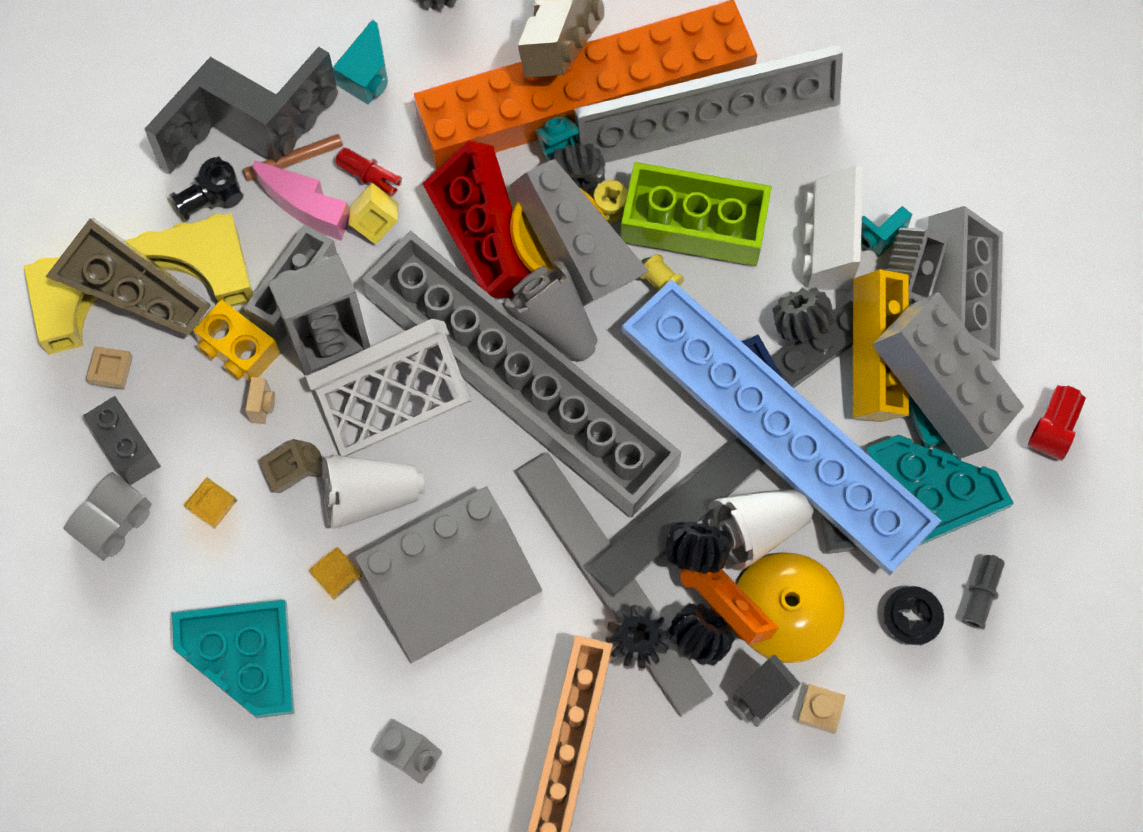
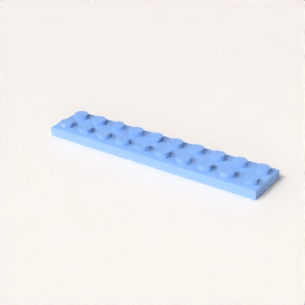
(781, 427)

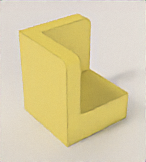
(373, 213)

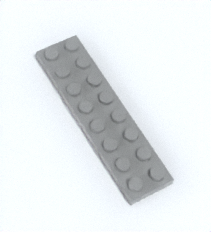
(712, 104)

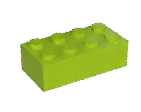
(695, 213)

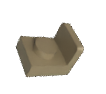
(291, 464)

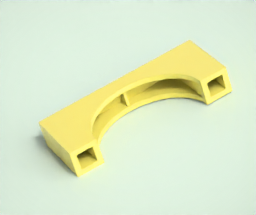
(201, 249)

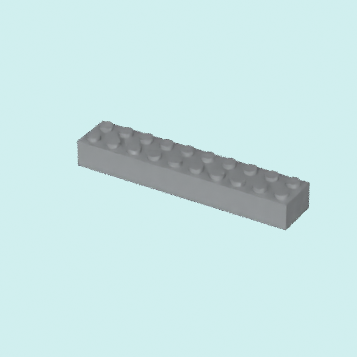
(525, 375)

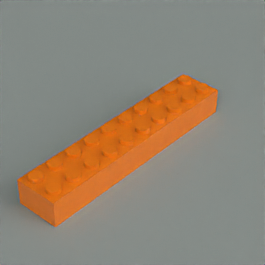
(508, 108)

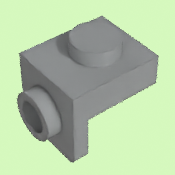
(407, 751)

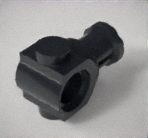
(206, 191)

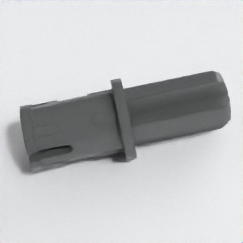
(983, 592)

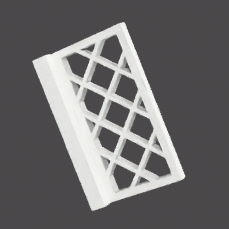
(386, 356)

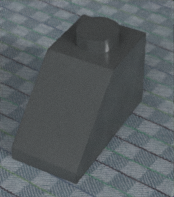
(765, 691)

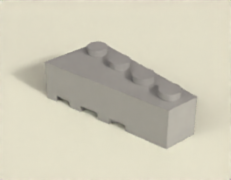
(575, 232)

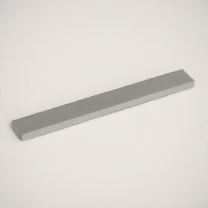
(586, 544)

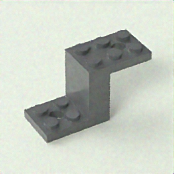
(242, 110)

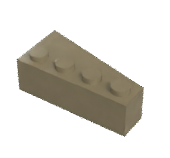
(118, 273)

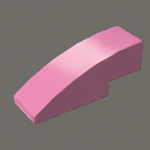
(303, 199)

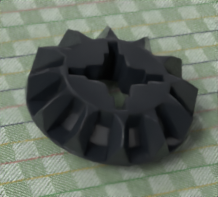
(928, 608)

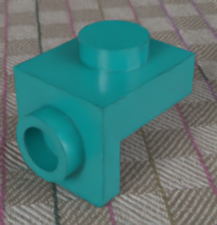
(556, 135)
(881, 238)

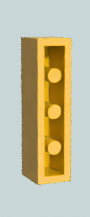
(876, 304)

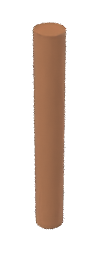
(300, 154)

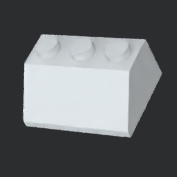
(834, 230)

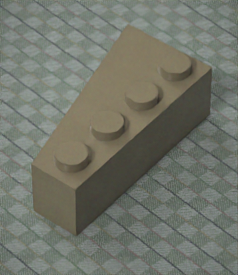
(557, 35)

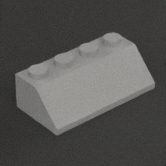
(972, 274)

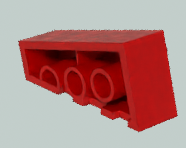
(478, 216)

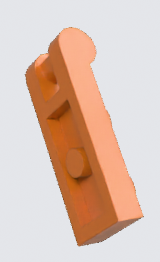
(732, 604)

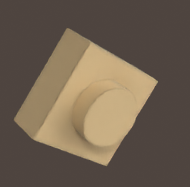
(109, 367)
(259, 400)
(821, 708)

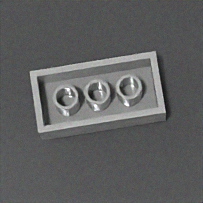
(320, 313)
(948, 376)

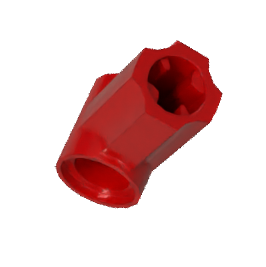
(1054, 430)

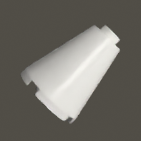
(366, 488)
(759, 522)

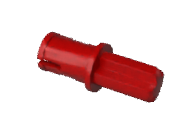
(367, 170)

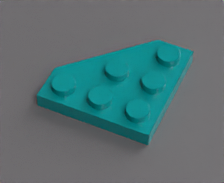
(943, 483)
(241, 652)

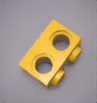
(241, 337)

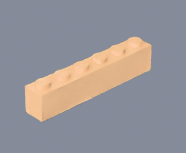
(571, 736)

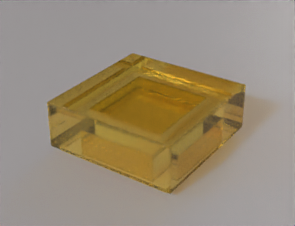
(210, 502)
(335, 573)

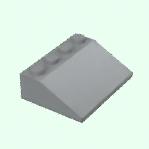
(448, 574)

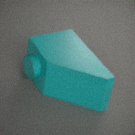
(362, 66)

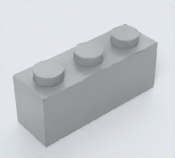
(300, 253)

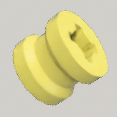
(611, 209)

